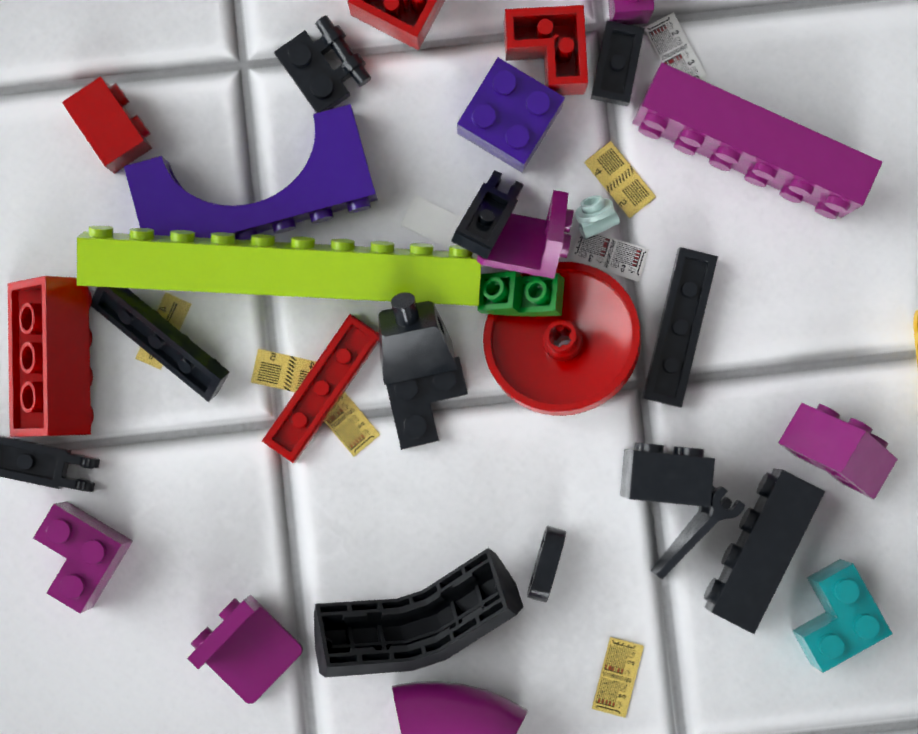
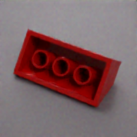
(49, 357)

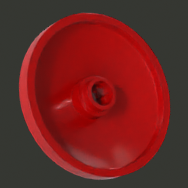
(575, 376)

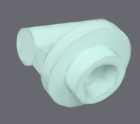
(596, 216)

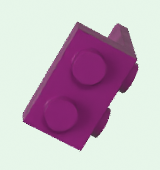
(534, 243)
(246, 648)

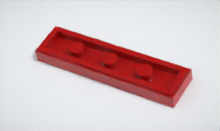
(322, 389)

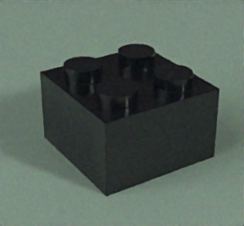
(666, 477)

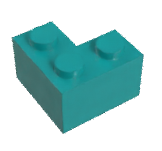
(849, 620)

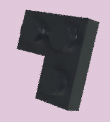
(412, 404)

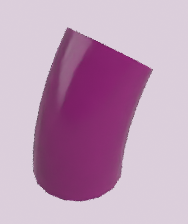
(454, 709)

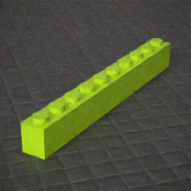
(274, 267)

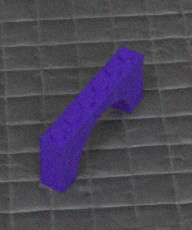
(330, 182)

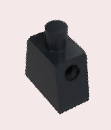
(413, 340)

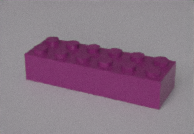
(755, 143)

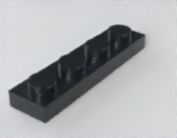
(679, 327)
(161, 340)

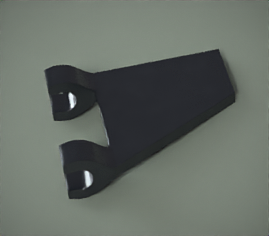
(697, 529)

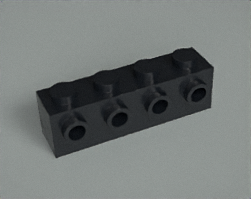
(763, 549)

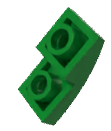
(520, 295)

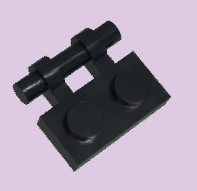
(313, 73)

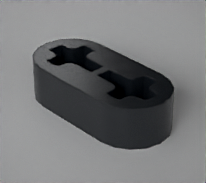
(546, 564)

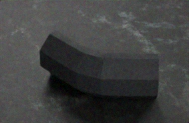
(416, 627)

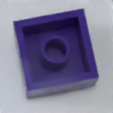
(510, 114)

